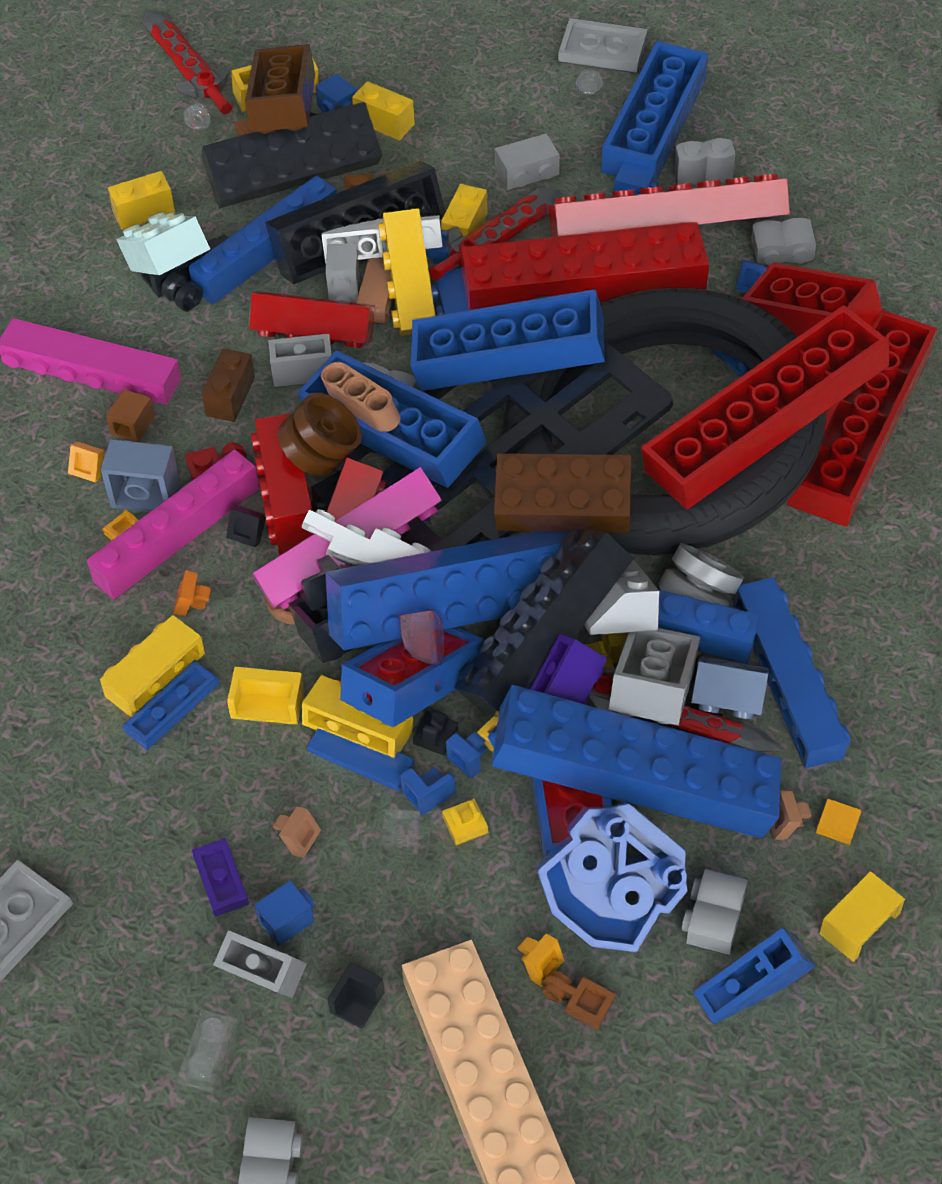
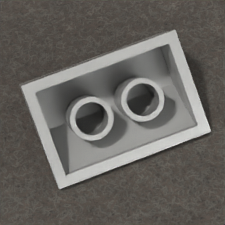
(628, 606)

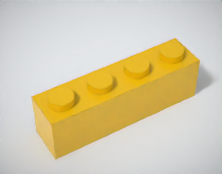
(407, 267)

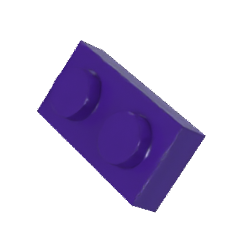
(220, 877)

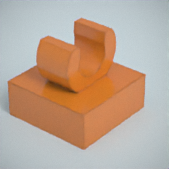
(190, 594)

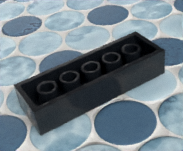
(286, 159)
(298, 235)
(553, 605)

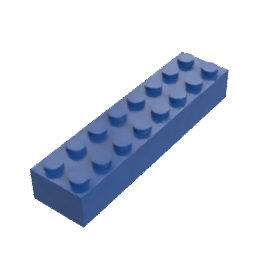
(457, 583)
(637, 762)

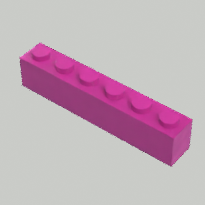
(89, 361)
(389, 509)
(173, 524)

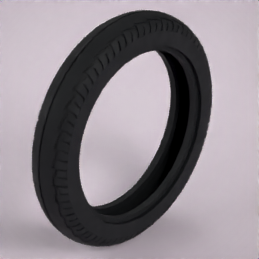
(716, 323)

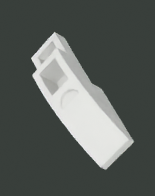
(368, 241)
(352, 547)

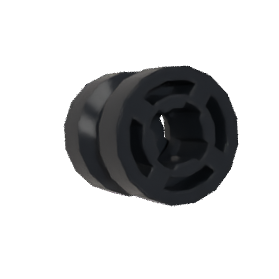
(179, 289)

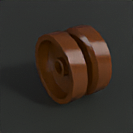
(319, 434)

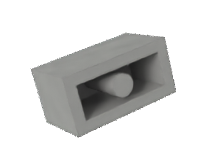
(527, 161)
(343, 272)
(297, 358)
(260, 964)

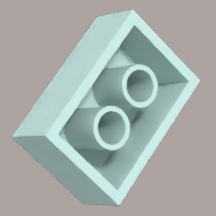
(162, 243)

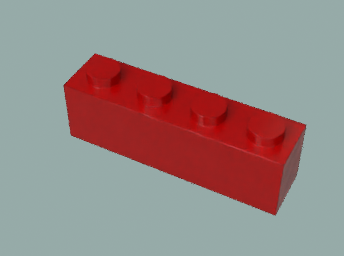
(311, 316)

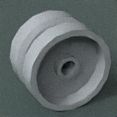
(700, 576)

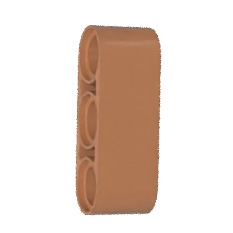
(374, 289)
(361, 396)

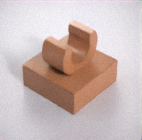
(789, 816)
(298, 831)

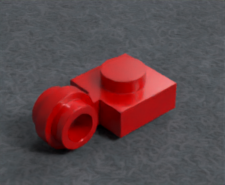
(202, 460)

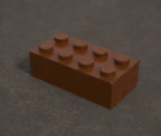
(280, 88)
(563, 492)

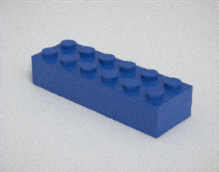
(655, 109)
(508, 340)
(429, 430)

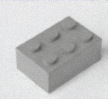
(654, 675)

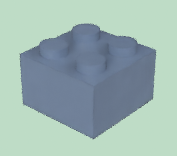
(139, 475)
(730, 687)

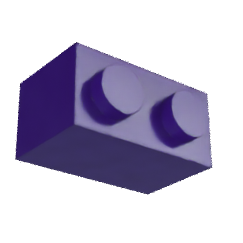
(569, 670)

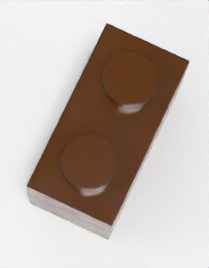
(228, 385)

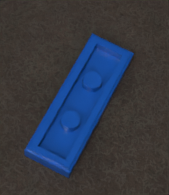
(170, 704)
(360, 759)

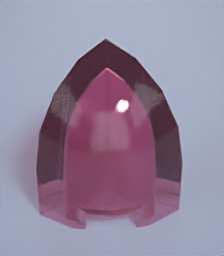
(423, 636)

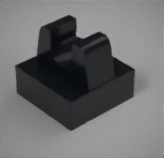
(245, 525)
(435, 731)

